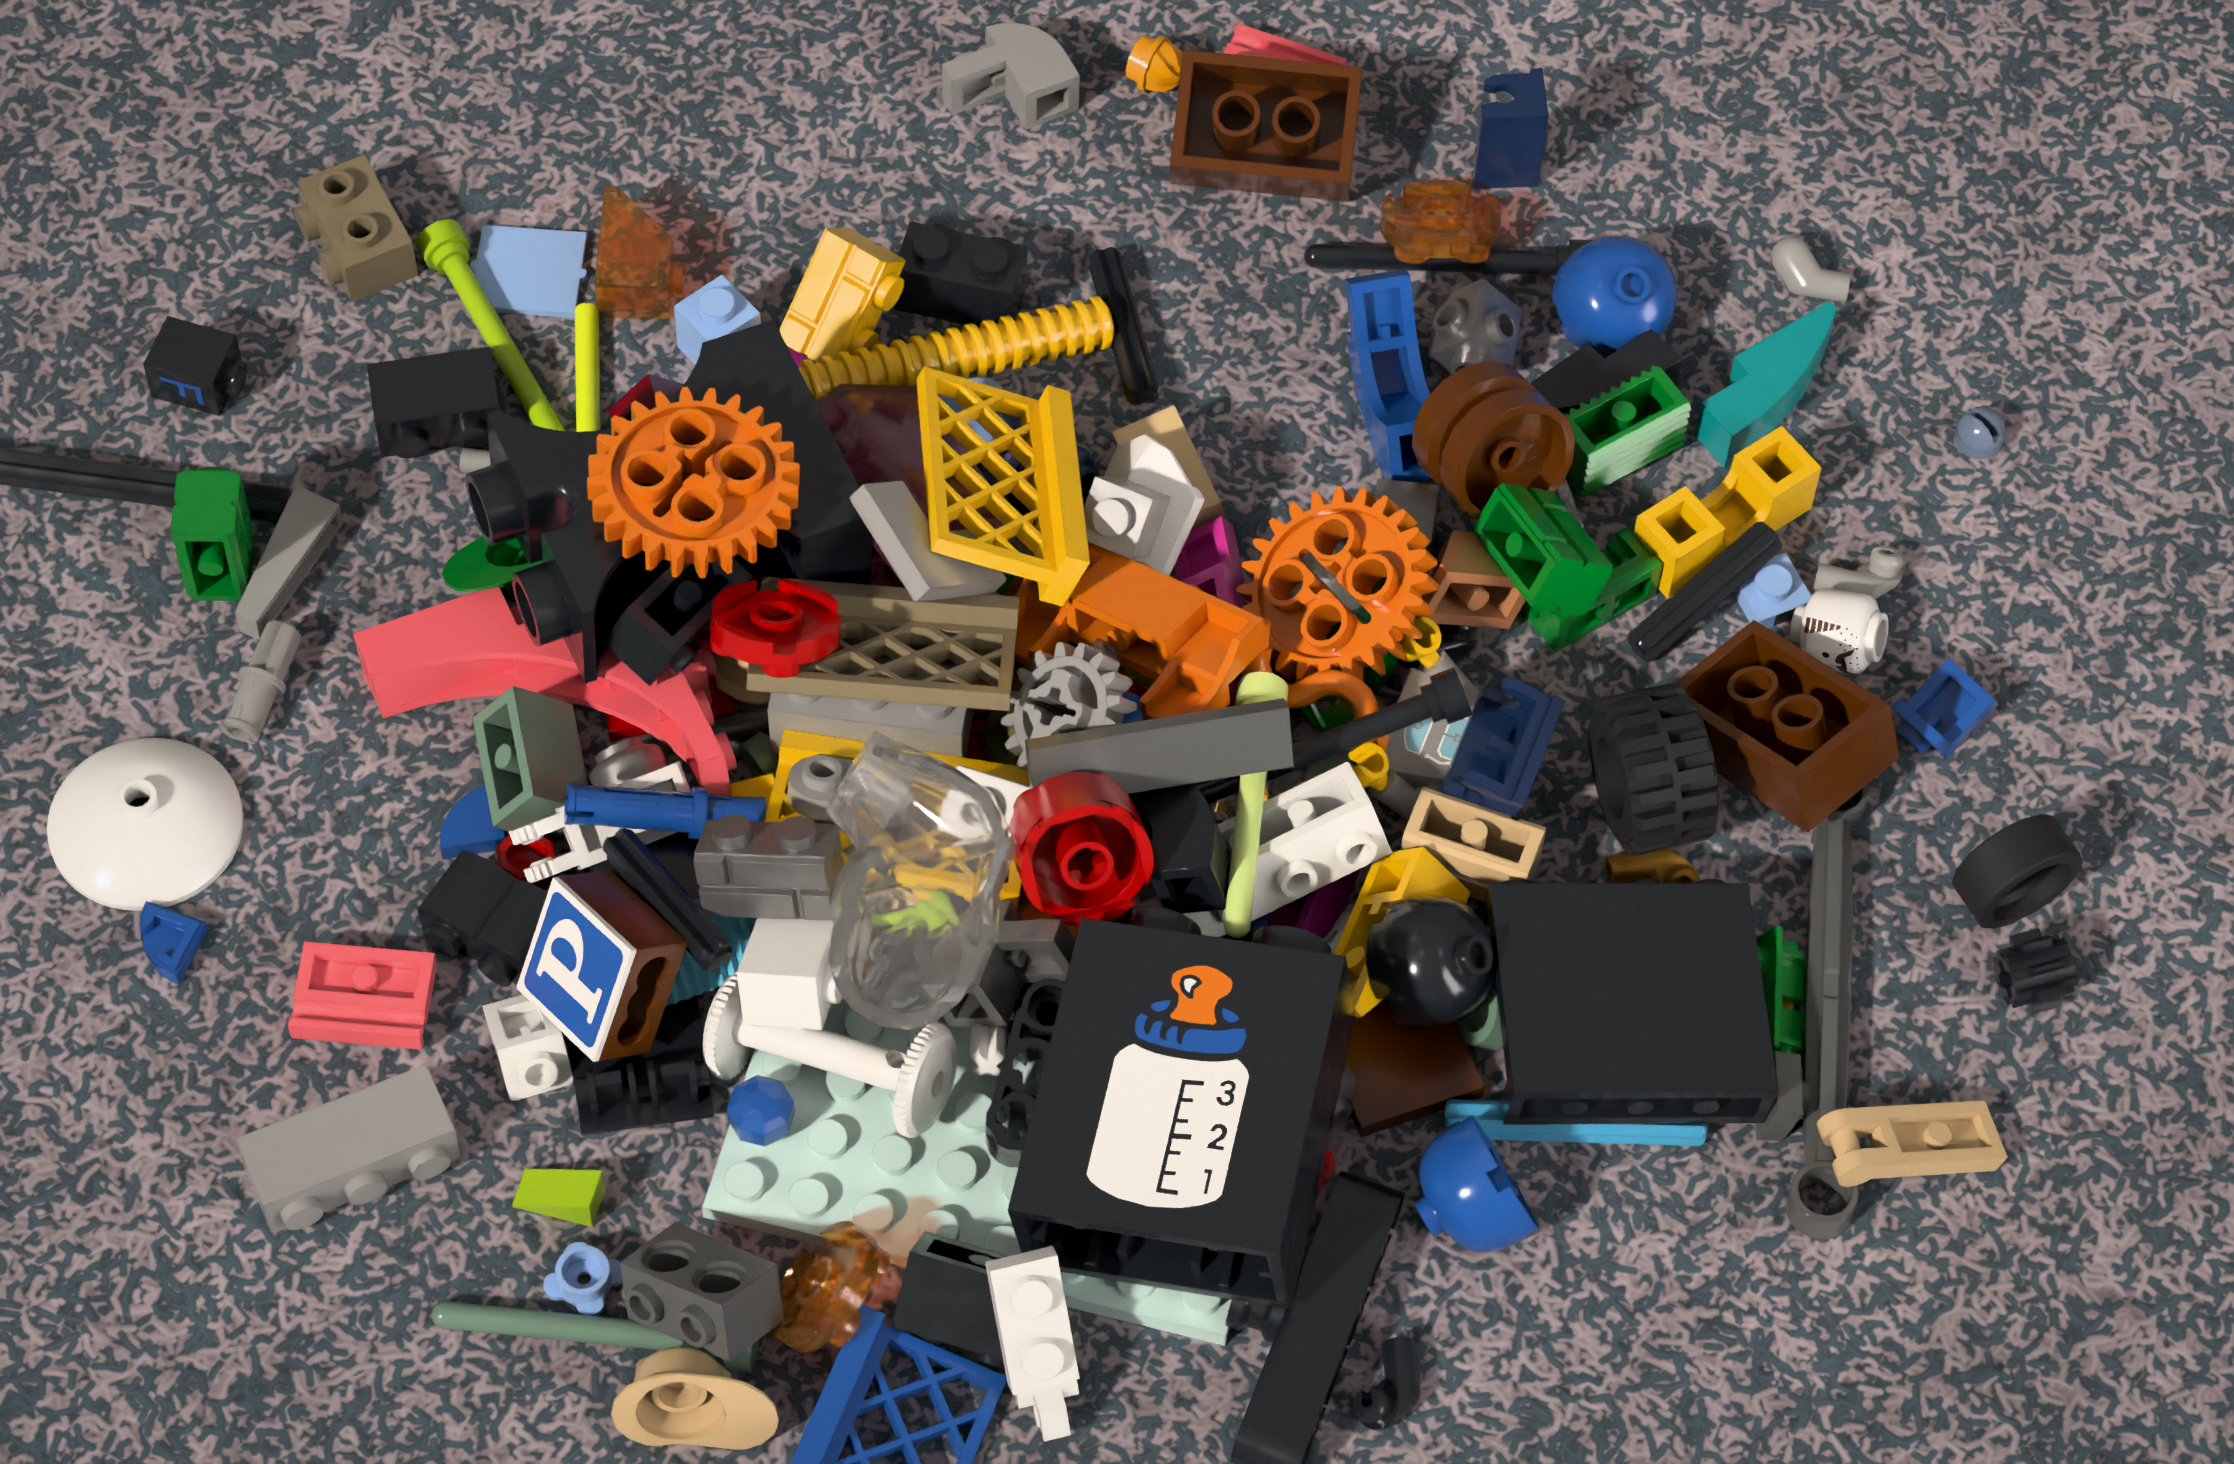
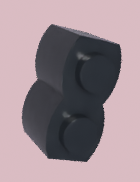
(483, 916)

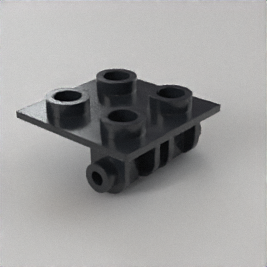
(648, 1087)

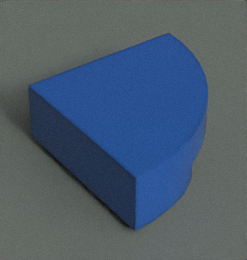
(470, 827)
(170, 939)

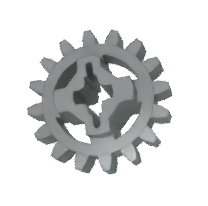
(1069, 681)

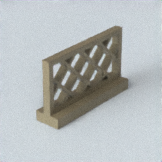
(885, 620)

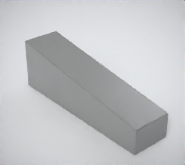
(292, 551)

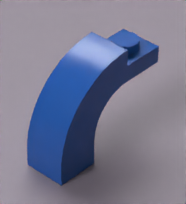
(1387, 368)

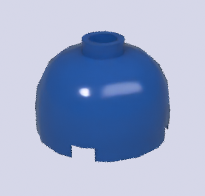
(1614, 293)
(1471, 1191)

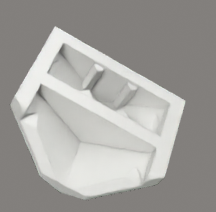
(1156, 467)

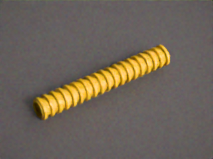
(971, 350)

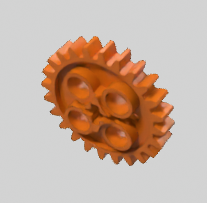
(693, 482)
(1378, 546)

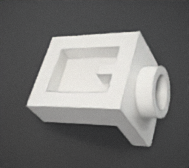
(527, 1048)

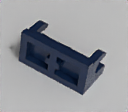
(1512, 132)
(1503, 746)

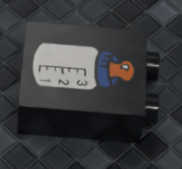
(1186, 1106)

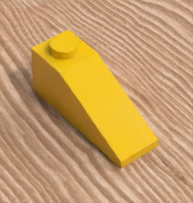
(1391, 878)

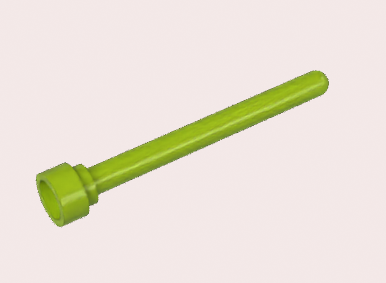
(446, 250)

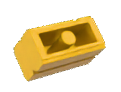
(842, 295)

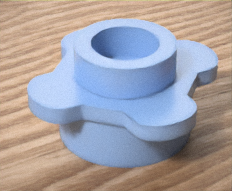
(577, 1261)

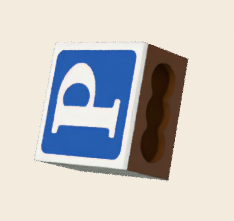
(601, 965)

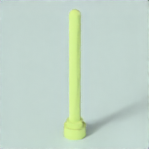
(1241, 884)

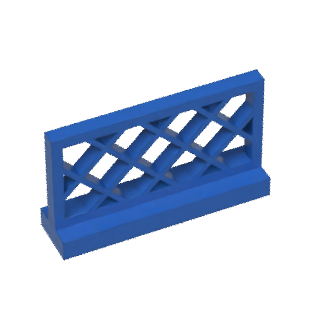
(850, 1380)

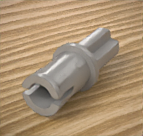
(261, 682)

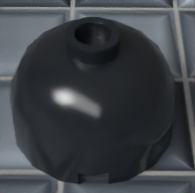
(1430, 960)

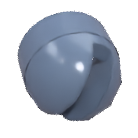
(1975, 433)

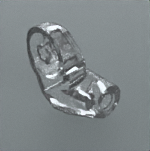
(921, 889)

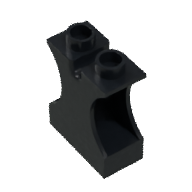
(585, 583)

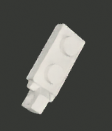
(1035, 1335)

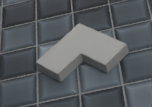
(904, 539)

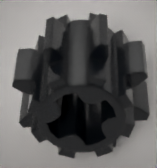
(2035, 971)

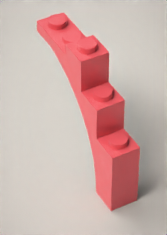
(483, 649)

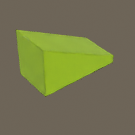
(561, 1194)

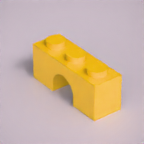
(1766, 483)

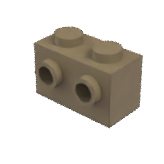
(356, 228)

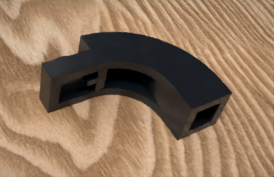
(1187, 849)

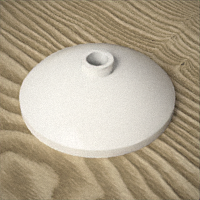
(152, 850)

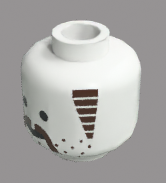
(1841, 629)

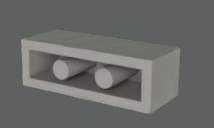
(349, 1149)

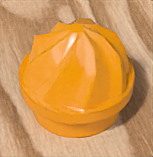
(1154, 64)

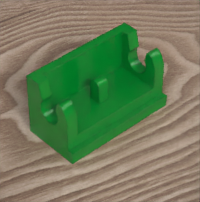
(1631, 584)

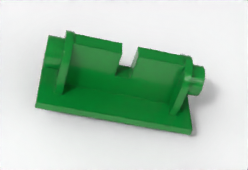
(1782, 981)

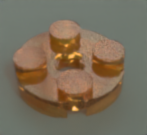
(1440, 222)
(828, 1288)

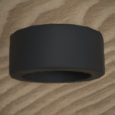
(2017, 871)

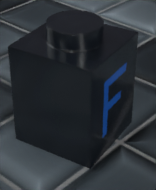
(195, 366)

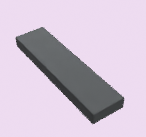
(1171, 748)

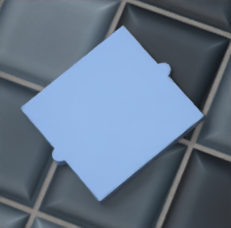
(531, 269)

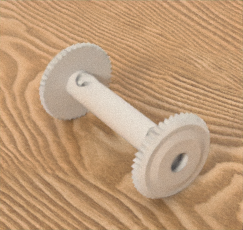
(919, 1078)

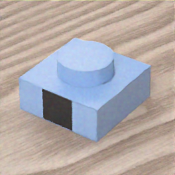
(1772, 592)

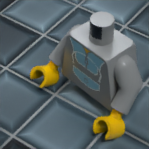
(1420, 752)

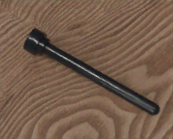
(1383, 258)
(1438, 700)

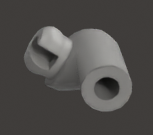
(1803, 274)
(1872, 578)

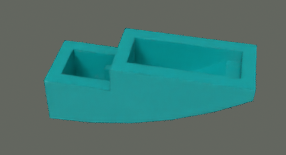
(1764, 385)

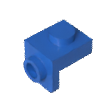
(1943, 710)

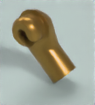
(1658, 865)

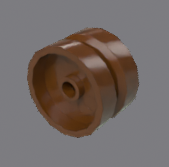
(1489, 431)

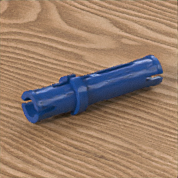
(654, 808)

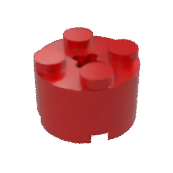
(1080, 847)

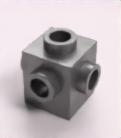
(1474, 327)

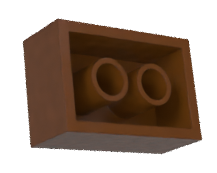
(1265, 125)
(1789, 725)

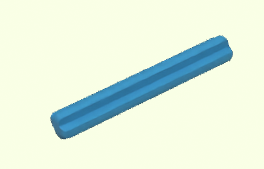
(1490, 1118)

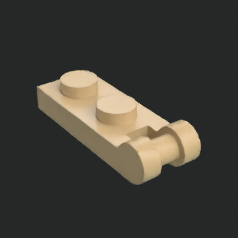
(1912, 1140)

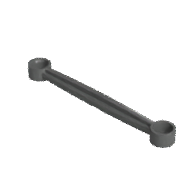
(1827, 1013)

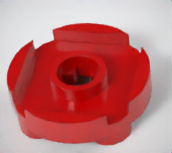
(775, 626)

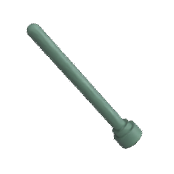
(568, 1328)

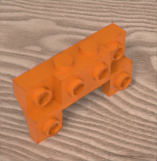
(1156, 626)

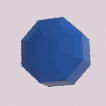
(761, 1110)

